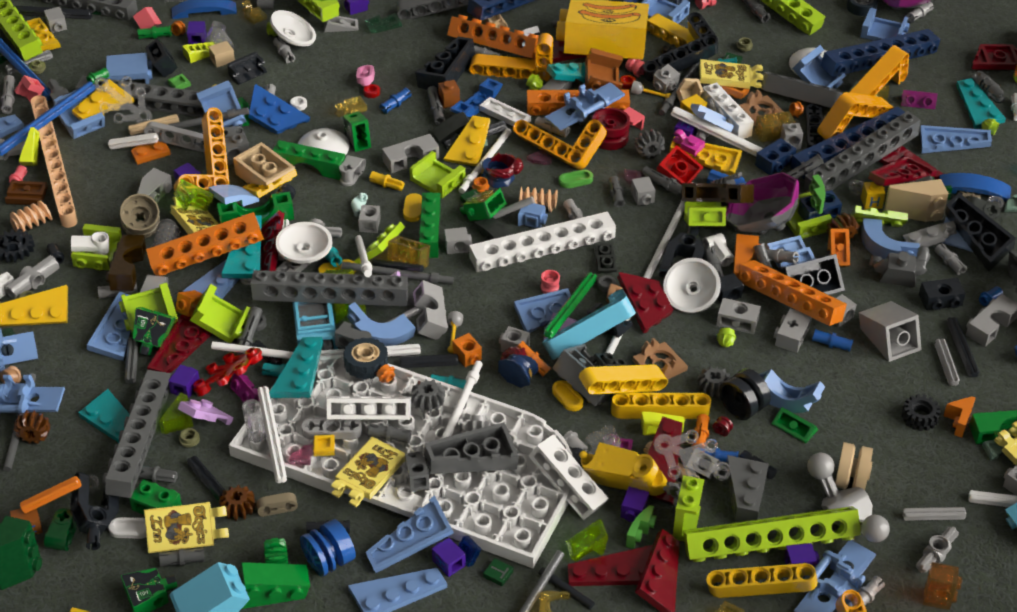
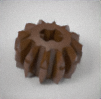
(844, 221)
(32, 426)
(238, 502)

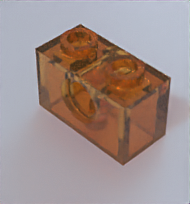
(941, 586)

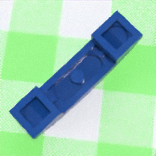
(197, 6)
(471, 107)
(976, 184)

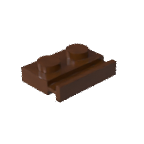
(26, 192)

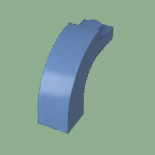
(881, 245)
(388, 333)
(789, 397)

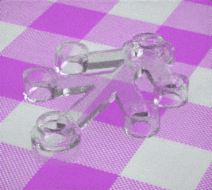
(124, 103)
(689, 455)

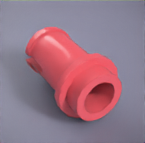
(19, 174)

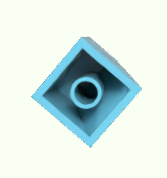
(212, 591)

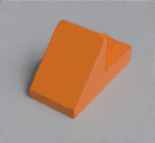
(840, 245)
(960, 412)

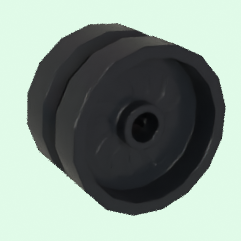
(745, 394)

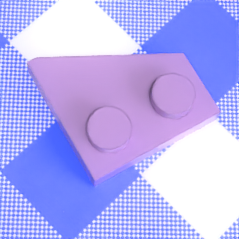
(204, 410)

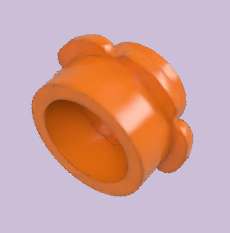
(178, 28)
(796, 109)
(480, 184)
(386, 373)

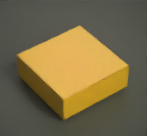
(324, 445)

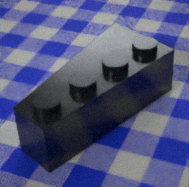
(447, 64)
(981, 233)

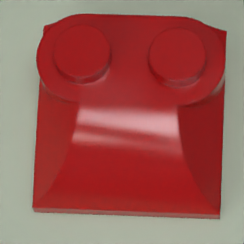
(679, 166)

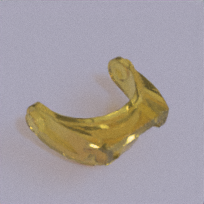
(548, 596)

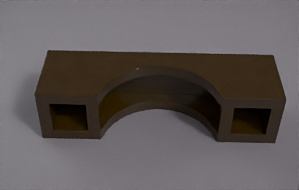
(718, 192)
(122, 271)

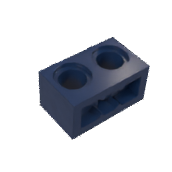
(775, 156)
(831, 206)

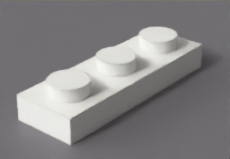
(503, 111)

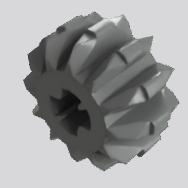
(649, 143)
(711, 379)
(427, 395)

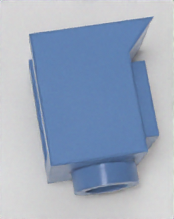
(532, 216)

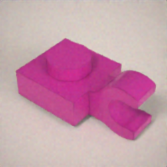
(689, 144)

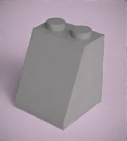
(892, 330)

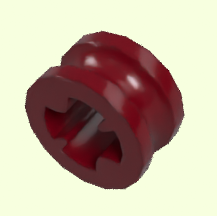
(722, 426)

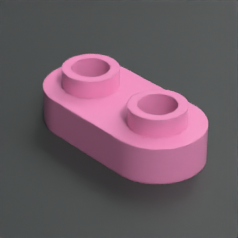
(365, 75)

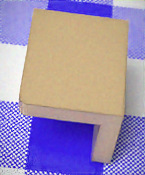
(221, 53)
(689, 88)

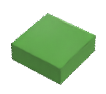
(179, 81)

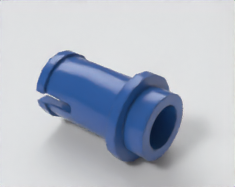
(986, 297)

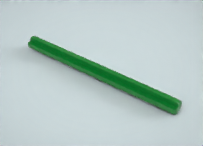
(568, 307)

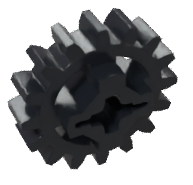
(14, 245)

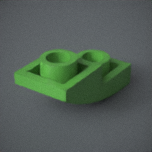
(818, 193)
(640, 526)

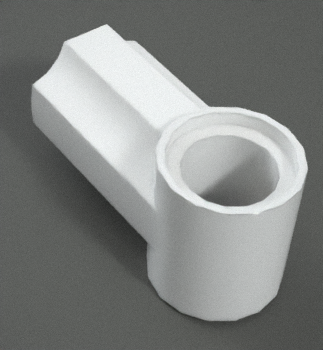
(97, 243)
(722, 251)

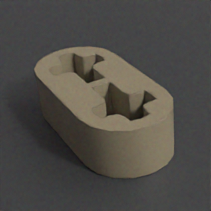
(276, 504)

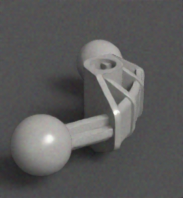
(873, 527)

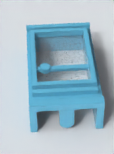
(314, 321)

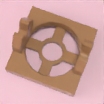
(754, 100)
(650, 349)

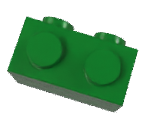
(152, 496)

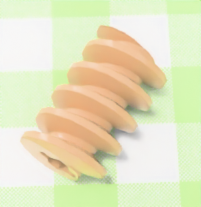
(547, 199)
(30, 216)

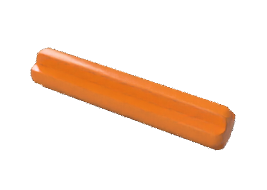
(50, 494)

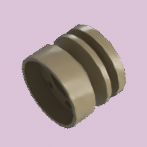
(139, 207)

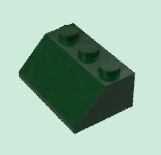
(18, 552)

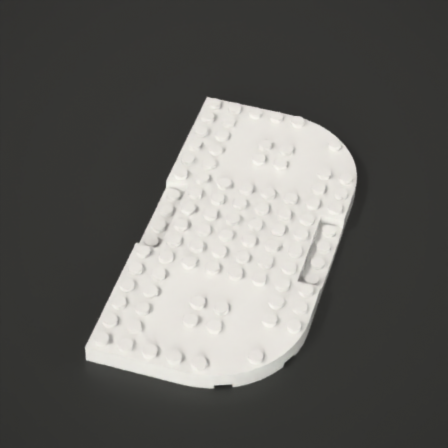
(499, 509)

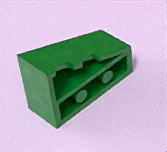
(273, 583)

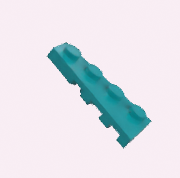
(567, 72)
(978, 103)
(243, 261)
(300, 371)
(105, 414)

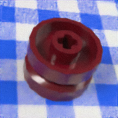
(617, 127)

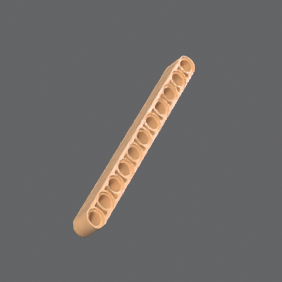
(55, 166)

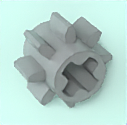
(476, 422)

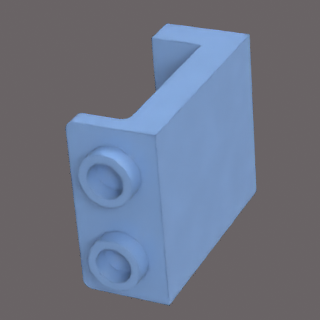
(668, 9)
(878, 28)
(132, 65)
(810, 70)
(223, 98)
(79, 127)

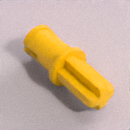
(386, 181)

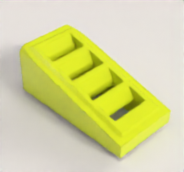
(196, 52)
(29, 153)
(651, 421)

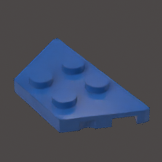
(274, 112)

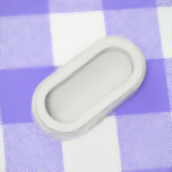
(128, 528)

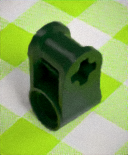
(60, 530)

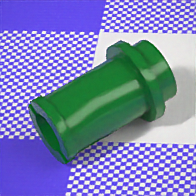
(101, 73)

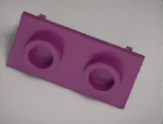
(919, 99)
(244, 388)

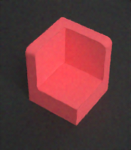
(146, 18)
(29, 87)
(636, 118)

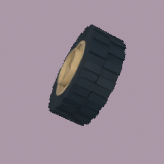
(365, 357)

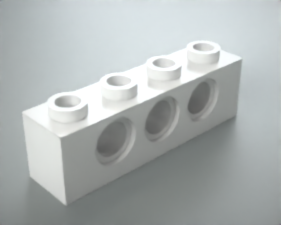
(722, 103)
(369, 407)
(565, 471)

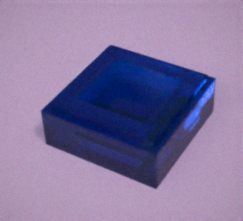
(470, 549)

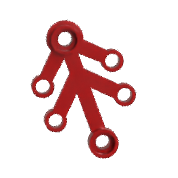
(225, 372)

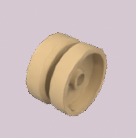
(858, 468)

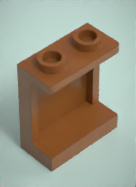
(602, 69)

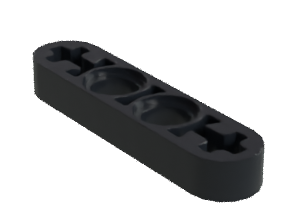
(812, 127)

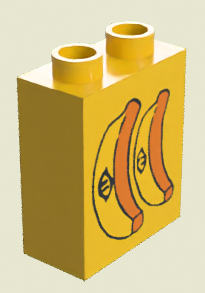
(604, 26)

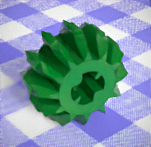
(275, 551)

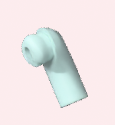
(357, 202)

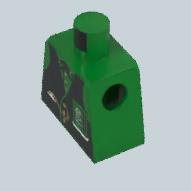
(358, 125)
(483, 205)
(151, 328)
(147, 590)

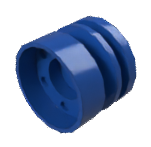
(327, 547)

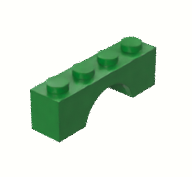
(324, 160)
(277, 202)
(430, 222)
(988, 425)

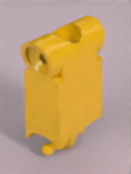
(623, 468)

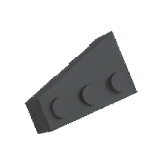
(570, 365)
(746, 487)

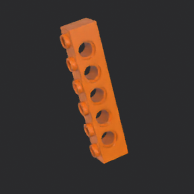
(458, 29)
(547, 101)
(204, 244)
(792, 292)

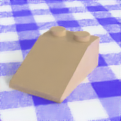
(261, 165)
(920, 200)

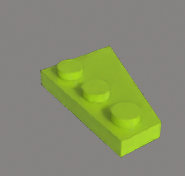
(896, 219)
(381, 243)

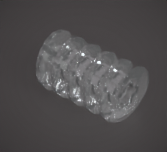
(166, 231)

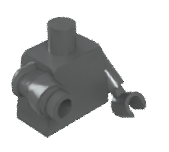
(901, 267)

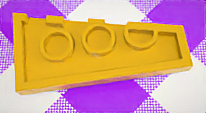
(717, 157)
(36, 309)

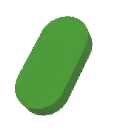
(575, 178)

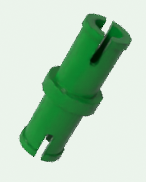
(154, 32)

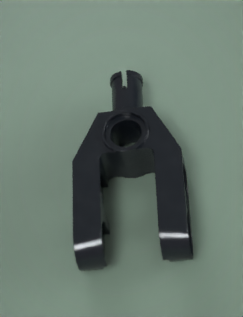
(685, 245)
(90, 518)

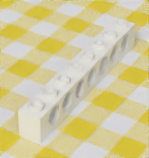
(542, 241)

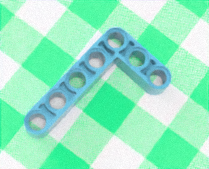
(592, 325)

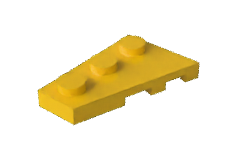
(46, 37)
(91, 104)
(470, 143)
(261, 190)

